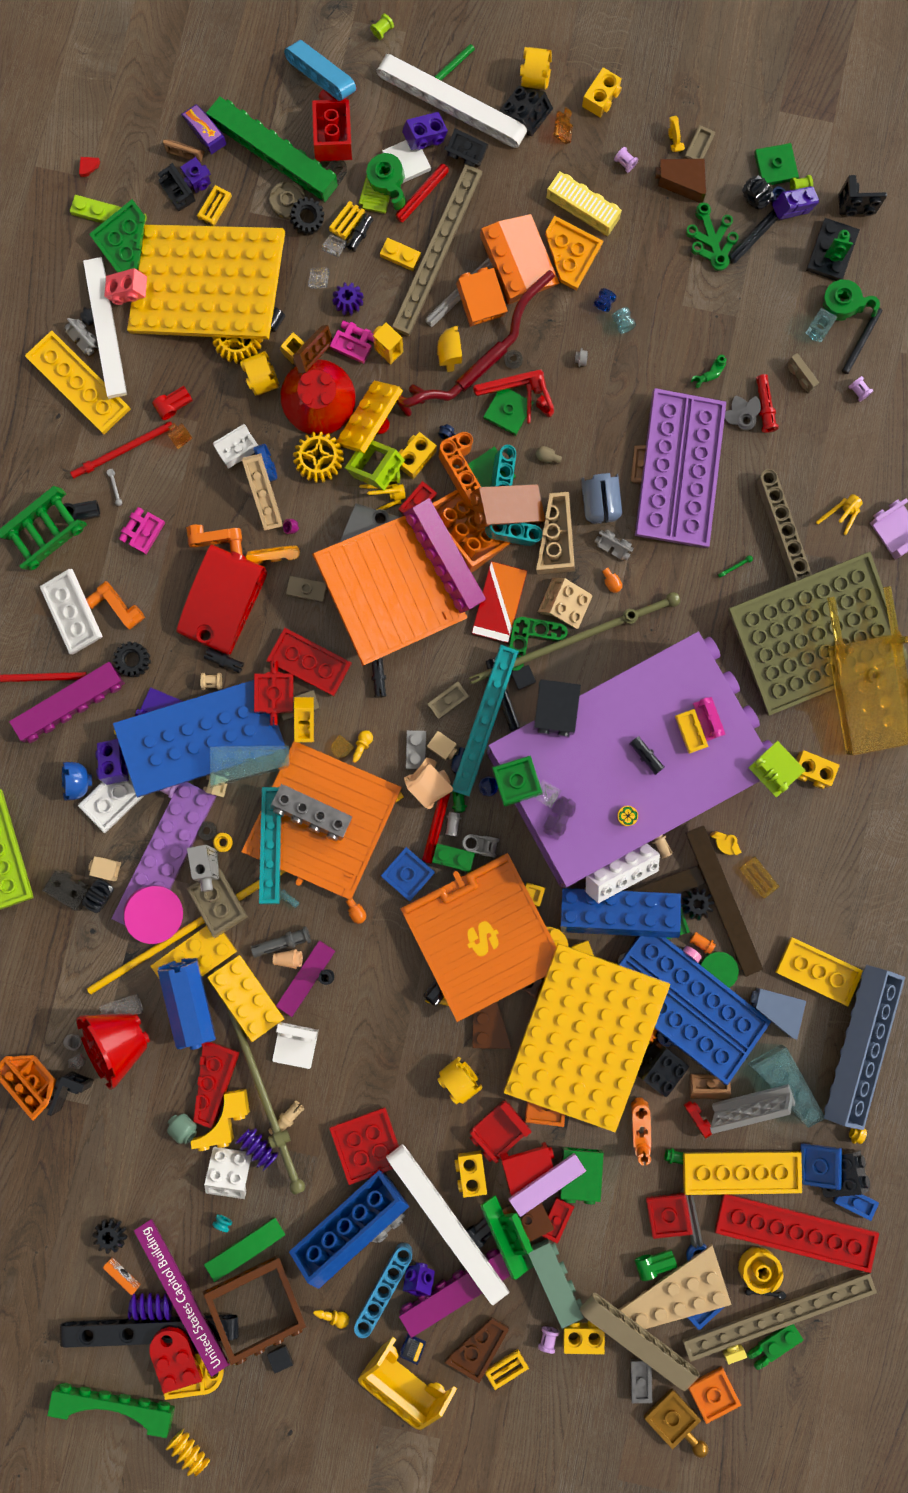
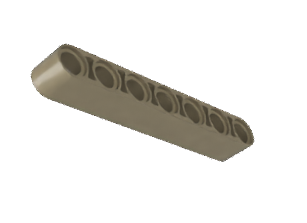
(783, 523)
(639, 1341)

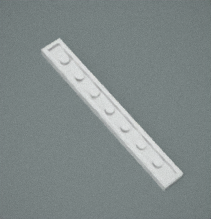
(105, 328)

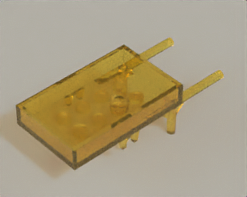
(870, 708)

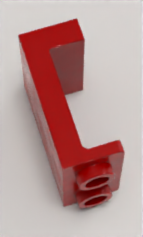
(499, 1131)
(526, 1166)

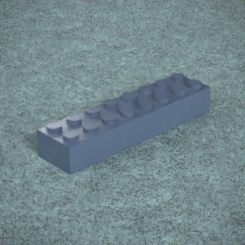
(864, 1047)

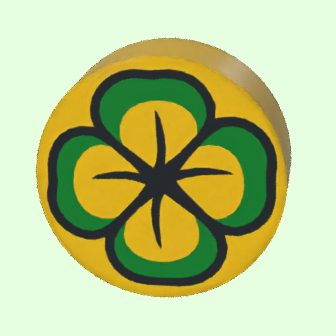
(627, 816)

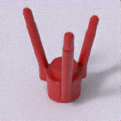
(537, 385)

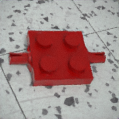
(273, 693)

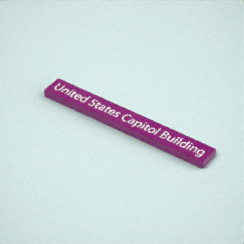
(181, 1297)

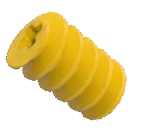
(187, 1453)

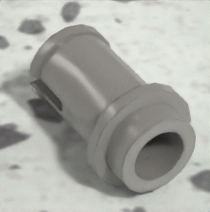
(452, 824)

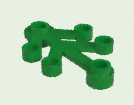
(711, 238)

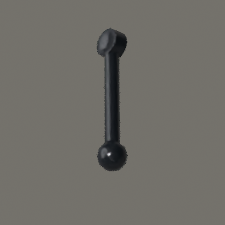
(781, 1294)

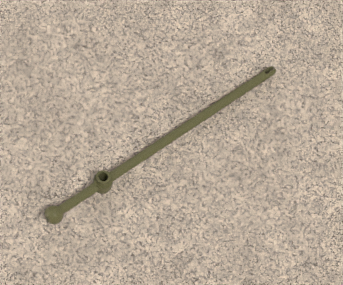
(672, 600)
(278, 1138)

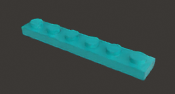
(269, 850)

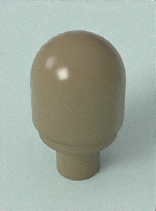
(547, 455)

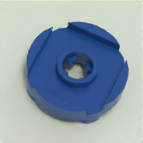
(269, 465)

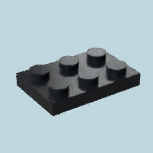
(824, 266)

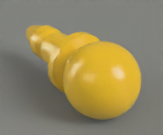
(364, 739)
(340, 1319)

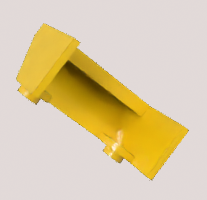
(402, 1390)

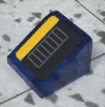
(412, 1349)

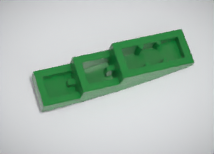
(244, 1249)

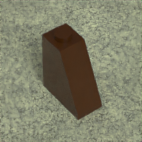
(683, 177)

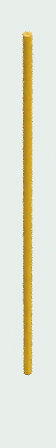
(179, 934)

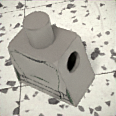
(204, 865)

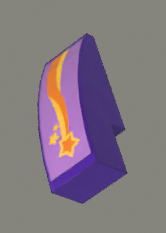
(204, 129)

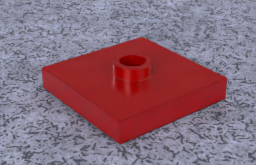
(669, 1215)

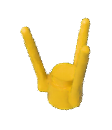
(395, 492)
(851, 506)

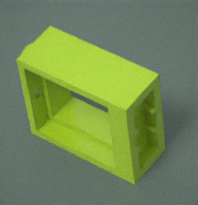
(380, 478)

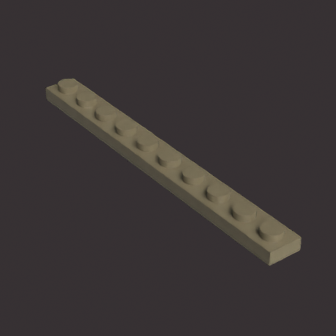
(437, 250)
(779, 1316)

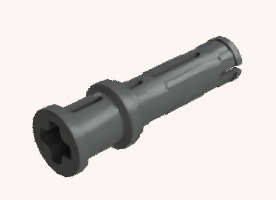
(289, 940)

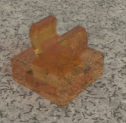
(179, 435)

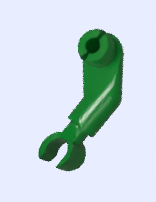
(713, 373)

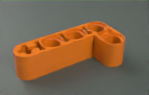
(456, 457)

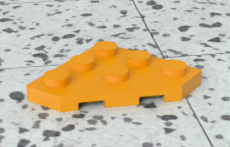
(571, 251)

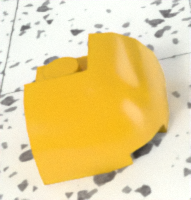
(449, 348)

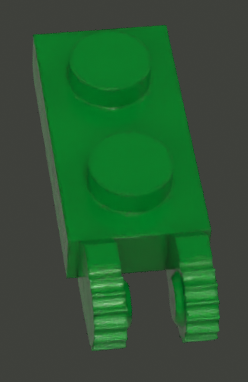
(775, 1345)

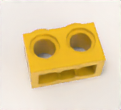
(600, 92)
(387, 343)
(420, 458)
(303, 719)
(817, 764)
(475, 1173)
(582, 1343)

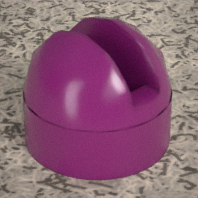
(294, 526)

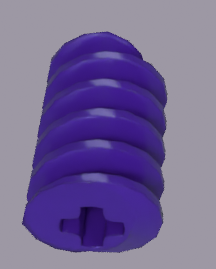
(257, 1148)
(150, 1307)

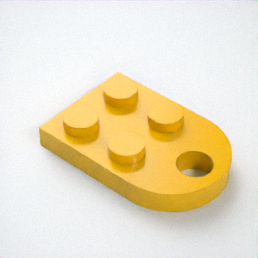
(207, 1385)

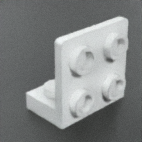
(295, 1045)
(227, 1173)

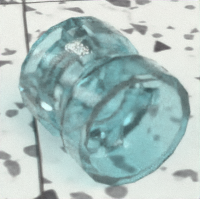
(624, 320)

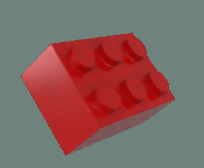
(332, 130)

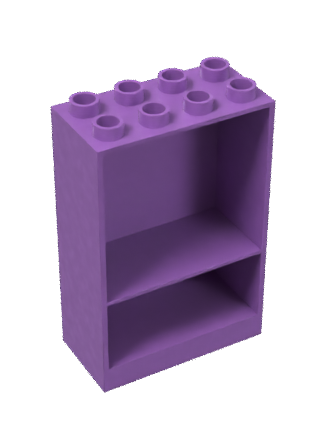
(606, 773)

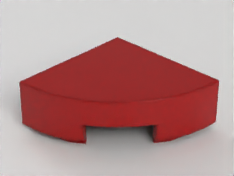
(88, 165)
(542, 405)

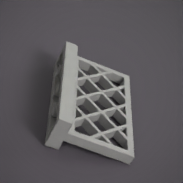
(752, 1108)

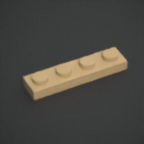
(262, 491)

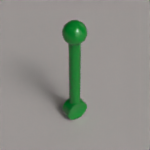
(749, 559)

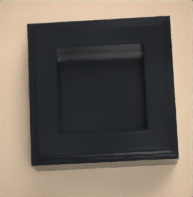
(523, 677)
(280, 1359)

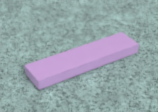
(547, 1184)

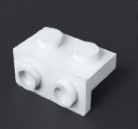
(235, 446)

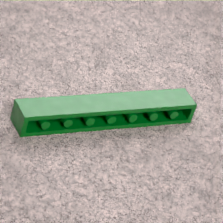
(273, 149)

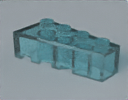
(243, 762)
(779, 1069)

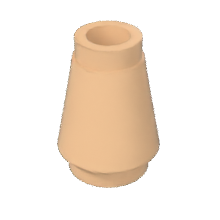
(288, 959)

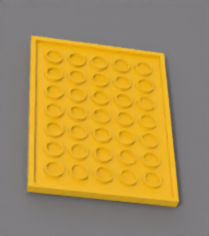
(208, 281)
(586, 1037)

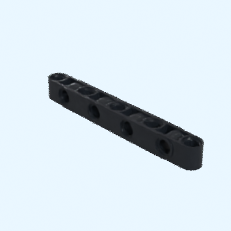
(113, 1333)

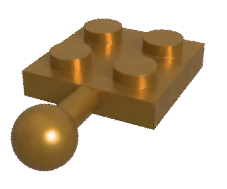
(674, 1421)

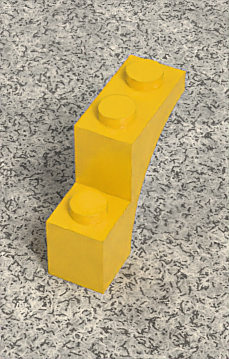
(235, 1107)

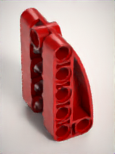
(221, 599)

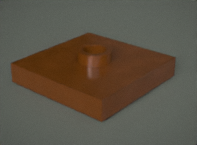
(535, 1222)

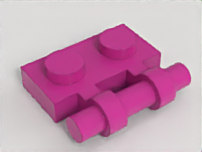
(351, 346)
(146, 533)

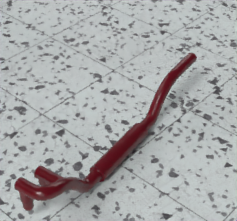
(484, 362)

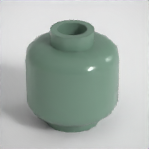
(182, 1128)

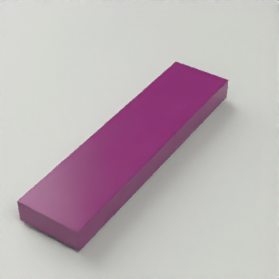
(305, 978)

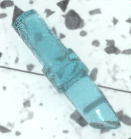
(284, 895)

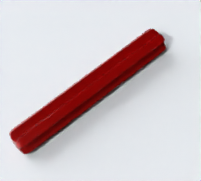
(422, 192)
(505, 383)
(435, 829)

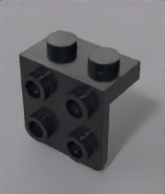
(853, 1177)

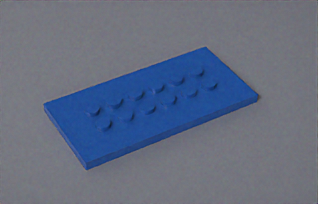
(175, 741)
(699, 1010)

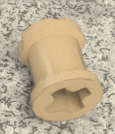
(211, 681)

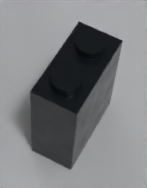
(556, 708)

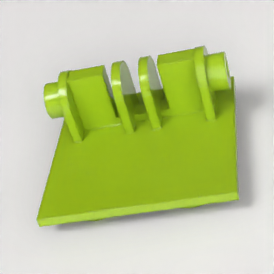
(776, 769)

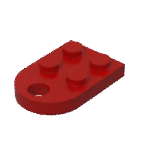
(174, 1361)

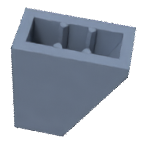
(780, 1009)

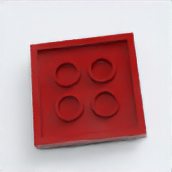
(365, 1144)

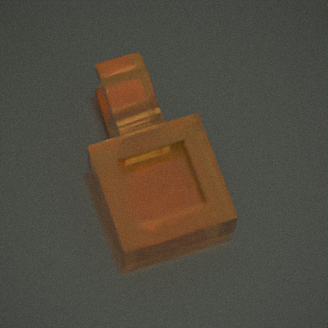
(563, 127)

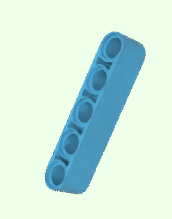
(320, 70)
(378, 1298)

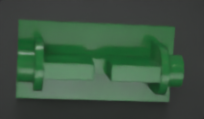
(839, 247)

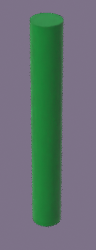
(455, 62)

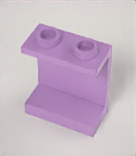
(893, 528)

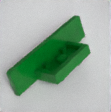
(508, 1236)

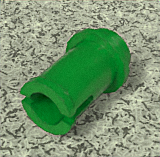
(459, 803)
(673, 1156)

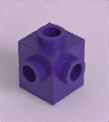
(196, 175)
(419, 1280)

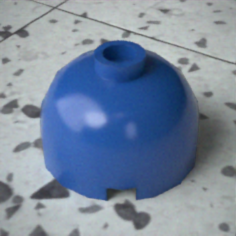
(75, 780)

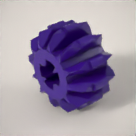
(348, 305)

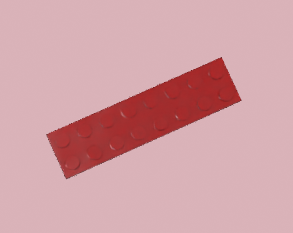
(796, 1232)

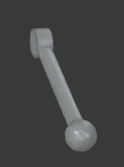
(111, 474)

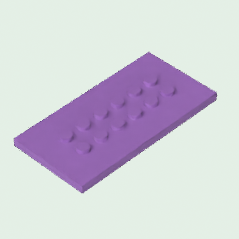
(680, 468)

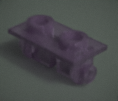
(557, 825)

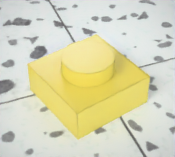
(734, 1354)

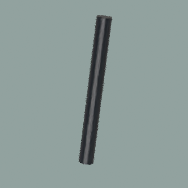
(861, 342)

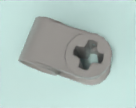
(482, 845)

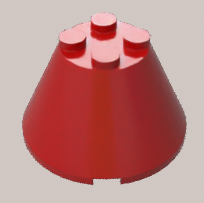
(319, 398)
(112, 1044)

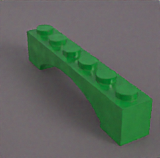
(151, 1415)

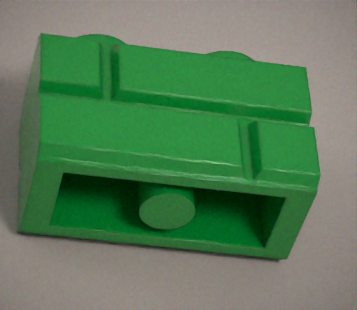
(453, 857)

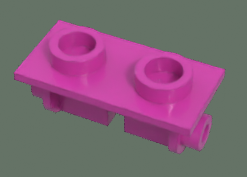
(709, 718)

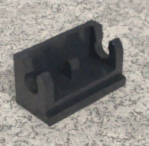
(176, 187)

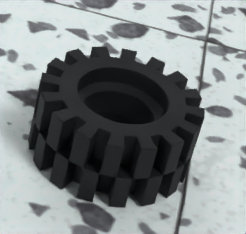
(314, 207)
(124, 651)

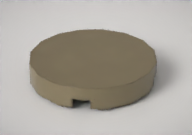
(284, 196)

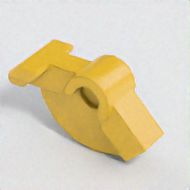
(674, 134)
(726, 843)

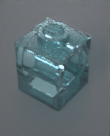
(823, 318)

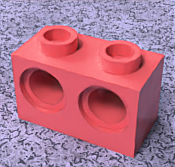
(125, 286)

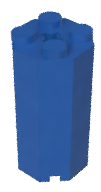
(186, 1003)

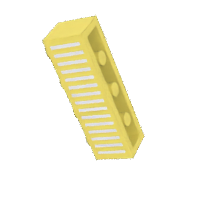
(583, 203)

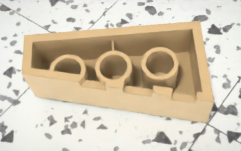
(557, 548)

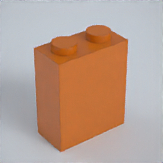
(481, 296)

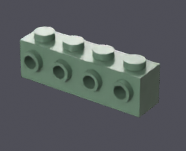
(555, 1283)

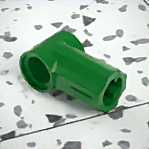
(650, 1266)

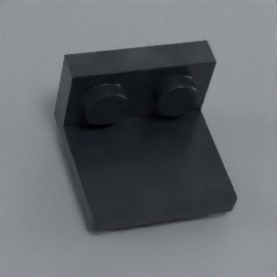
(528, 107)
(853, 202)
(661, 1068)
(71, 1083)

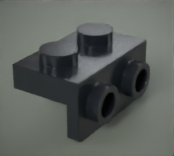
(466, 147)

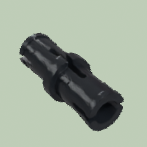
(359, 232)
(223, 660)
(378, 678)
(647, 755)
(323, 980)

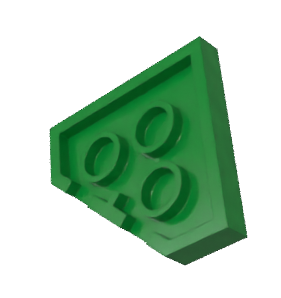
(122, 237)

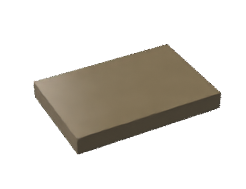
(218, 907)

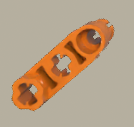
(199, 538)
(129, 617)
(642, 1141)

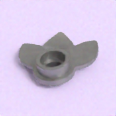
(743, 410)

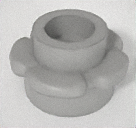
(581, 357)

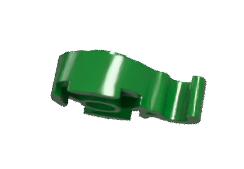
(390, 183)
(853, 302)

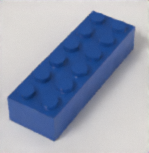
(622, 914)
(348, 1229)

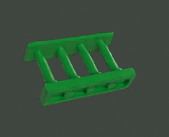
(25, 520)

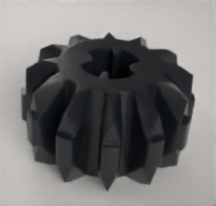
(757, 192)
(97, 896)
(698, 897)
(104, 1239)

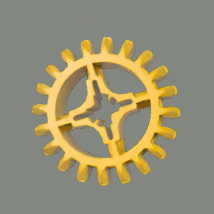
(226, 347)
(319, 441)

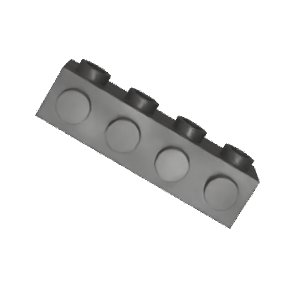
(310, 812)

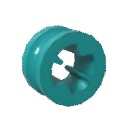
(222, 1223)

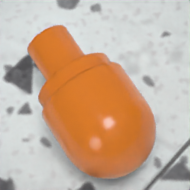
(612, 581)
(356, 912)

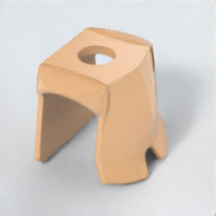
(428, 783)

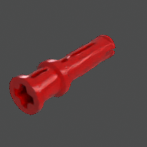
(767, 411)

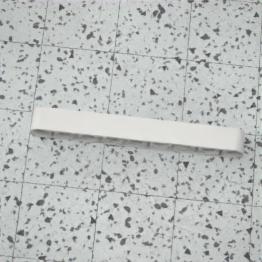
(451, 101)
(447, 1224)

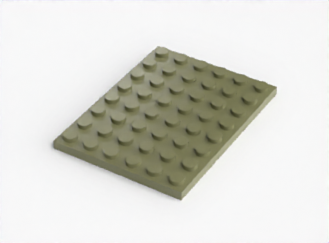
(791, 628)

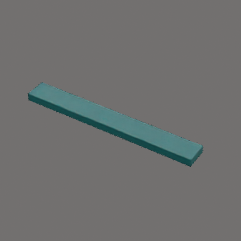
(484, 720)

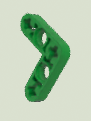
(530, 632)

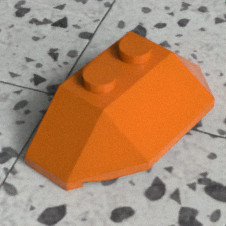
(27, 1083)

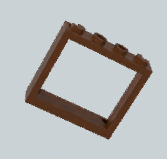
(239, 1280)

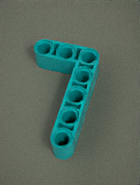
(522, 529)

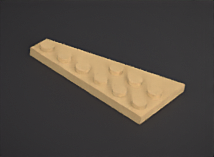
(681, 1293)

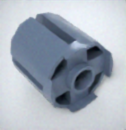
(600, 494)

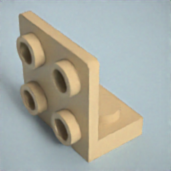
(565, 602)

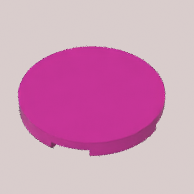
(153, 914)

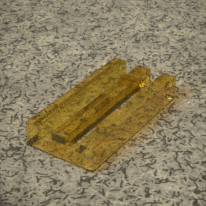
(756, 874)

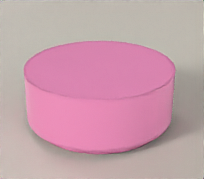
(692, 953)

